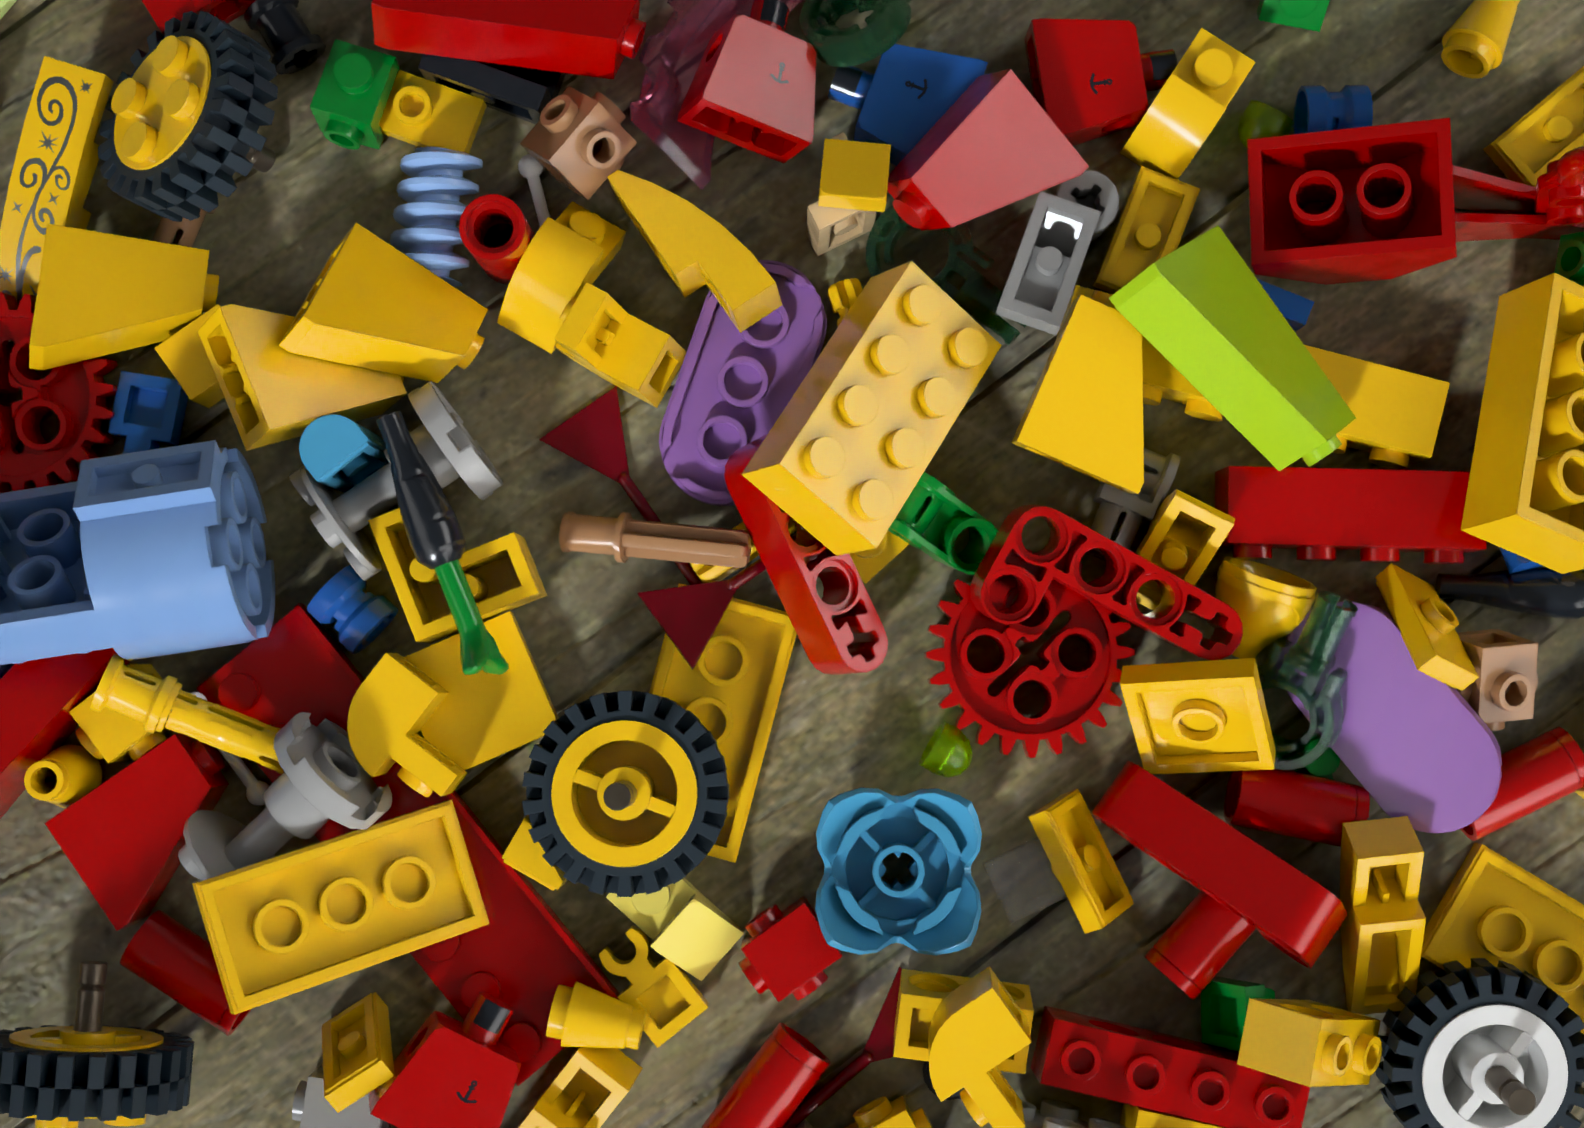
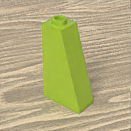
(1236, 349)

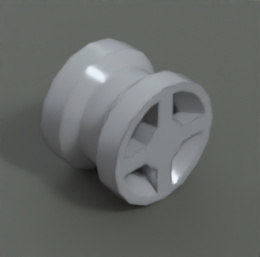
(1098, 190)

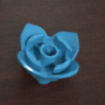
(930, 912)

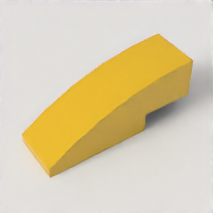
(697, 250)
(1384, 919)
(584, 1090)

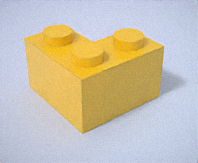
(498, 574)

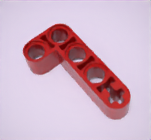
(1114, 590)
(836, 645)
(1222, 863)

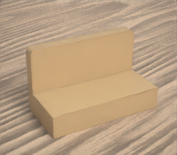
(836, 226)

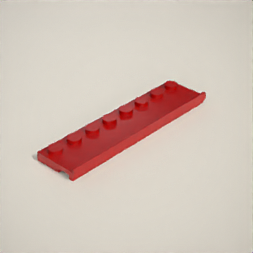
(524, 946)

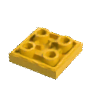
(485, 710)

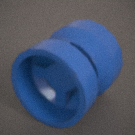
(1325, 111)
(357, 614)

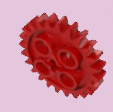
(71, 391)
(1069, 695)

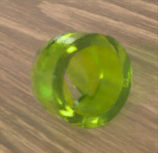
(1262, 121)
(947, 752)

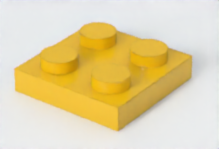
(1199, 716)

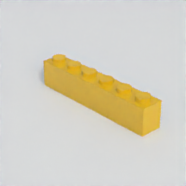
(1393, 408)

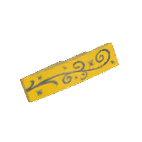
(50, 168)

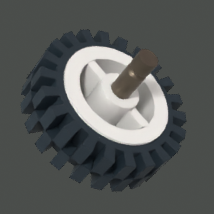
(1483, 1052)

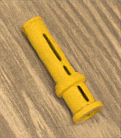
(165, 705)

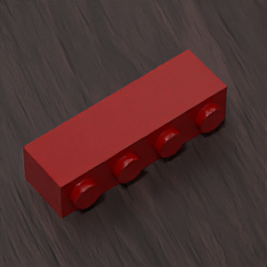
(1345, 510)

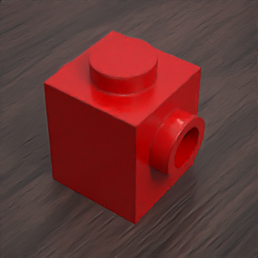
(787, 951)

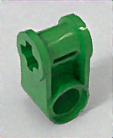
(933, 521)

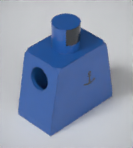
(904, 94)

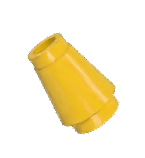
(1481, 36)
(63, 776)
(593, 1019)

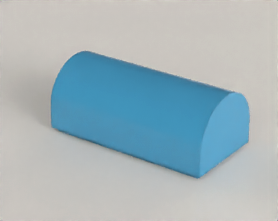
(340, 451)

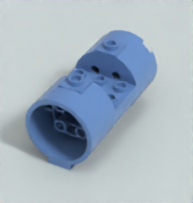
(136, 558)

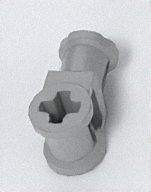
(1133, 508)

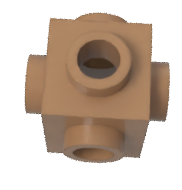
(580, 140)
(1505, 674)

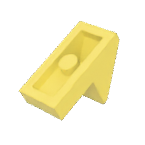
(682, 926)

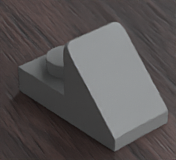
(1048, 263)

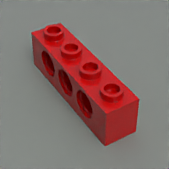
(1161, 1073)

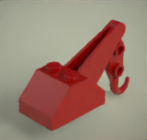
(1386, 202)

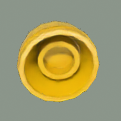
(1266, 600)

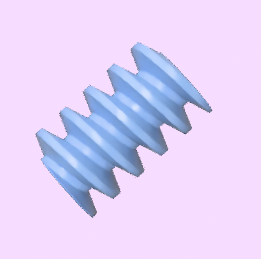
(433, 208)

